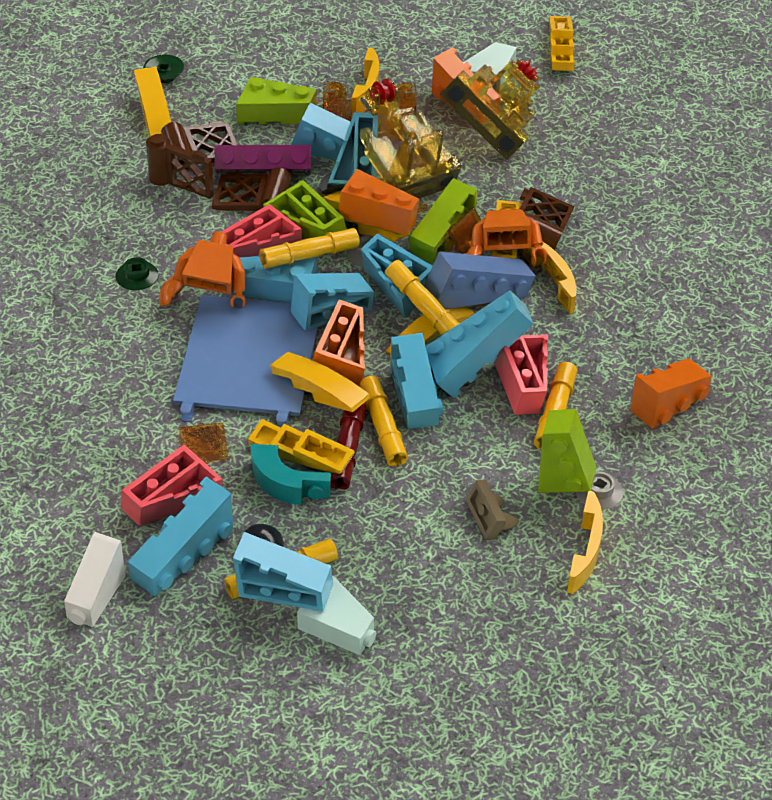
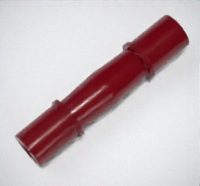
(351, 425)

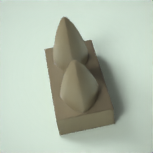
(486, 510)

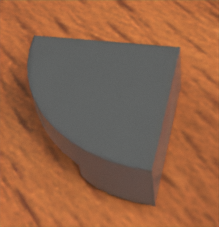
(328, 190)

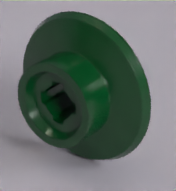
(167, 65)
(137, 274)

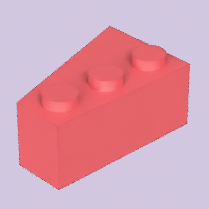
(261, 230)
(524, 373)
(166, 486)

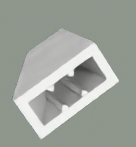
(95, 580)

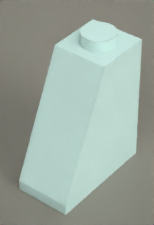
(496, 56)
(341, 622)

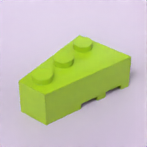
(308, 211)
(431, 233)
(565, 455)

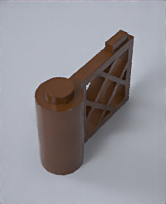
(182, 137)
(164, 166)
(270, 186)
(549, 232)

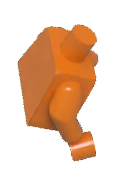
(507, 230)
(207, 267)

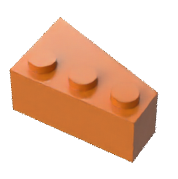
(446, 68)
(378, 204)
(342, 342)
(669, 391)

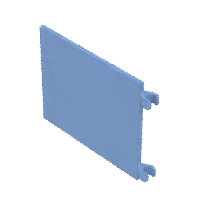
(233, 354)

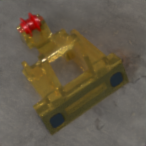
(496, 126)
(416, 135)

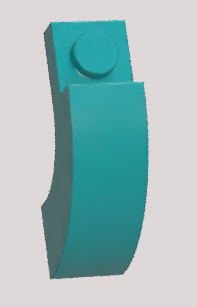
(284, 482)

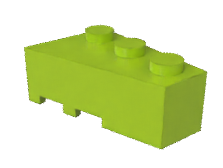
(273, 102)

